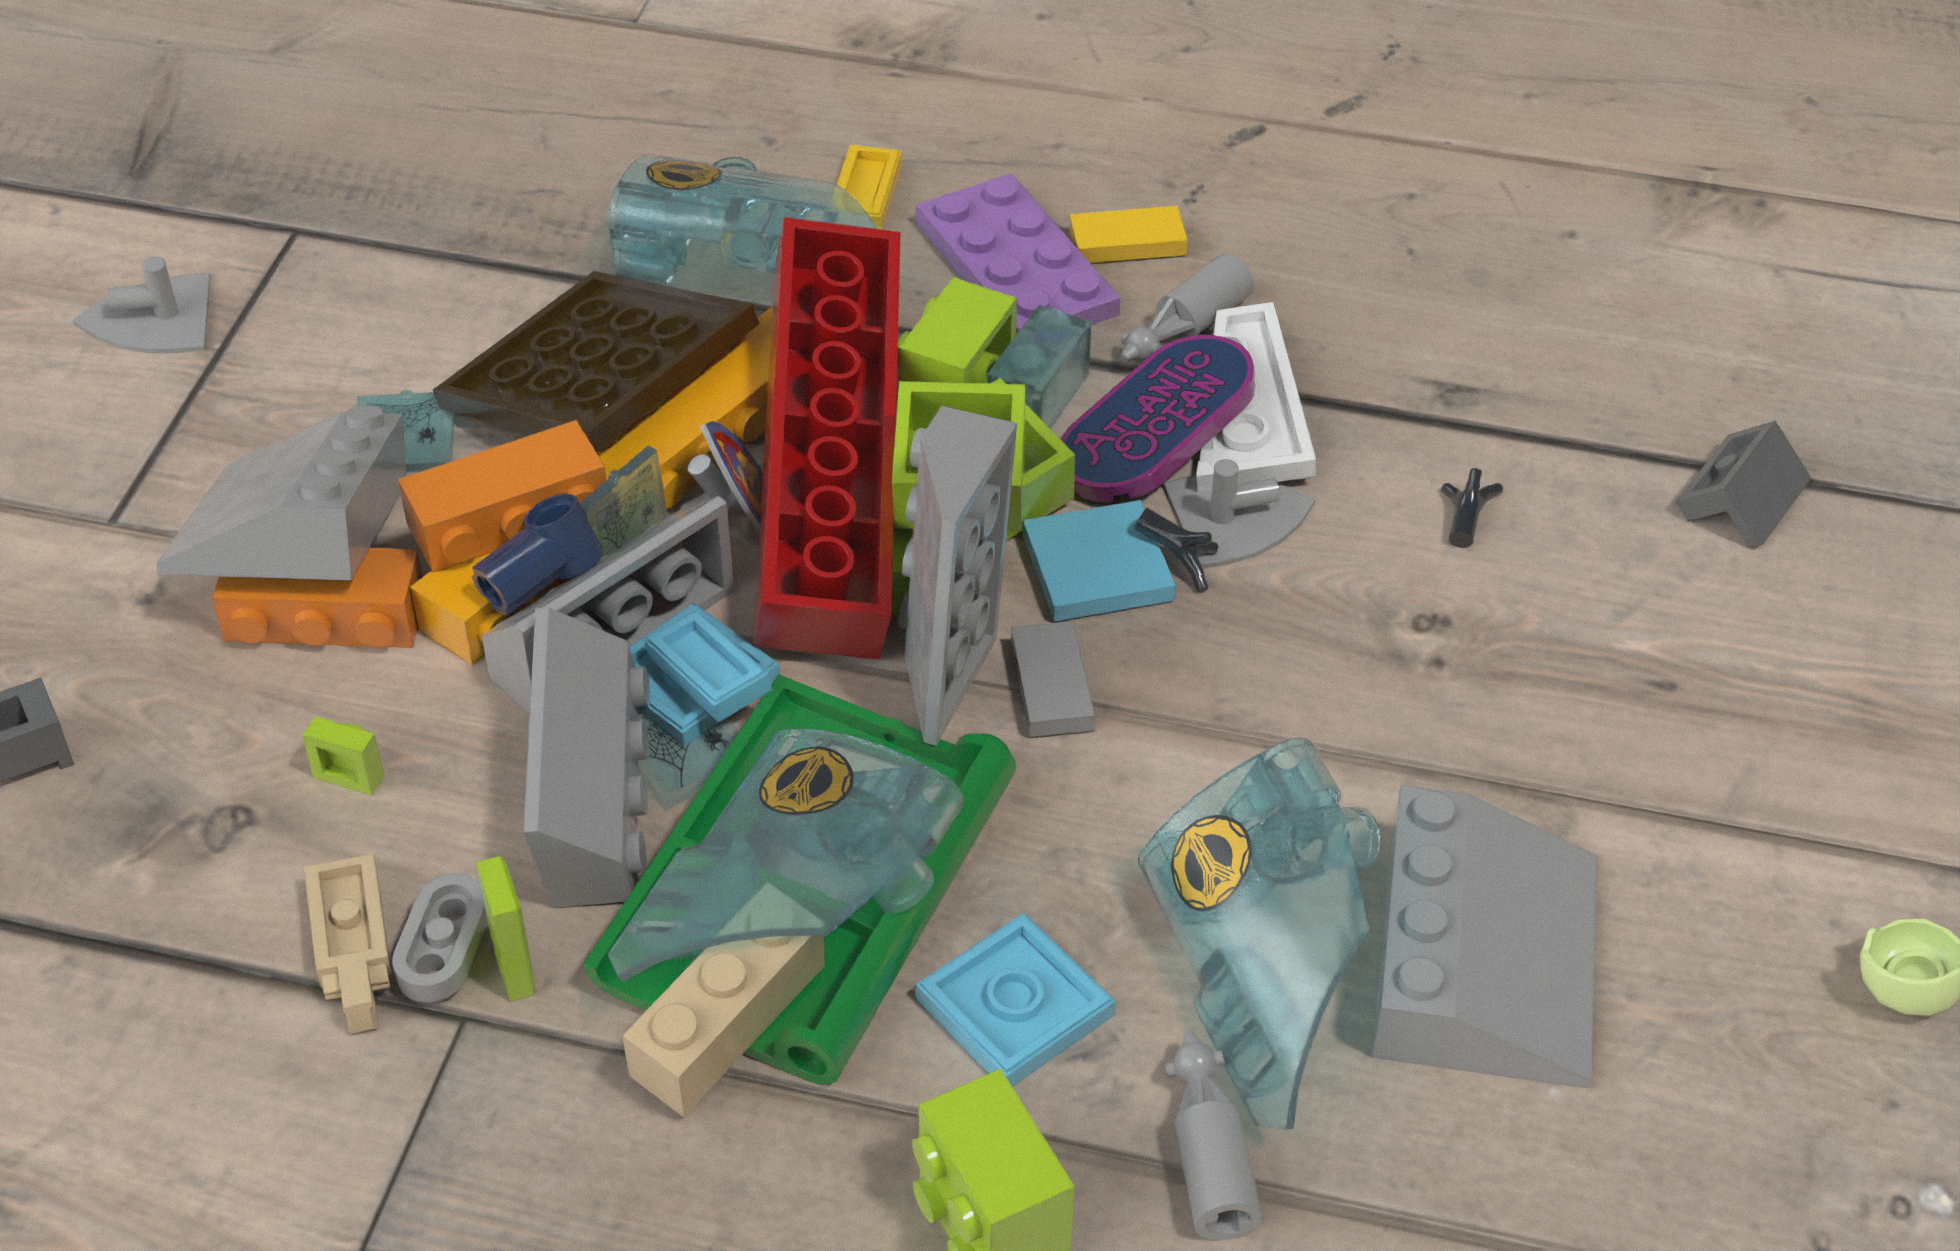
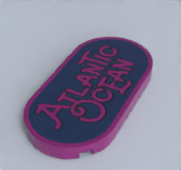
(1159, 416)

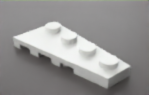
(1271, 432)

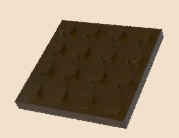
(597, 357)

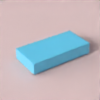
(708, 665)

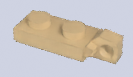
(349, 935)

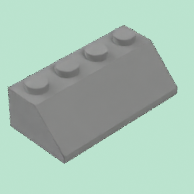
(627, 591)
(585, 762)

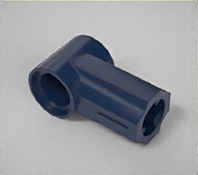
(552, 546)

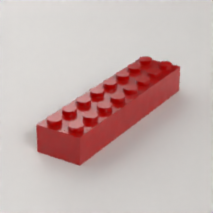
(829, 442)

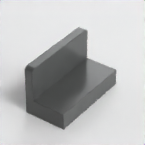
(1751, 478)

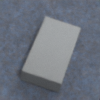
(1052, 679)

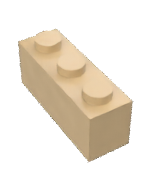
(717, 1014)

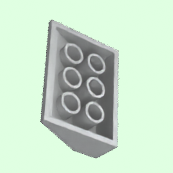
(298, 504)
(954, 557)
(1485, 943)

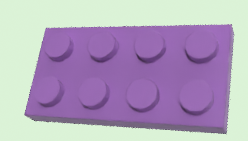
(1011, 245)

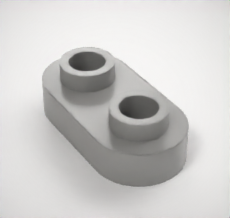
(438, 943)

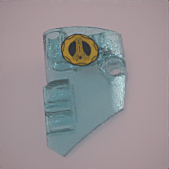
(729, 202)
(798, 850)
(1266, 912)

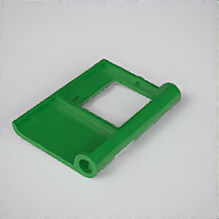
(869, 949)

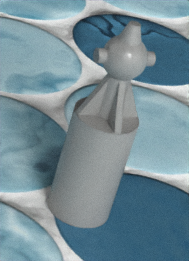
(1191, 306)
(1213, 1147)

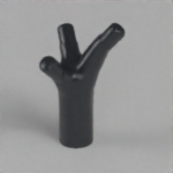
(1468, 507)
(1180, 542)

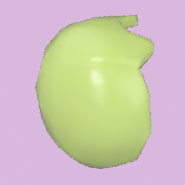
(1912, 966)

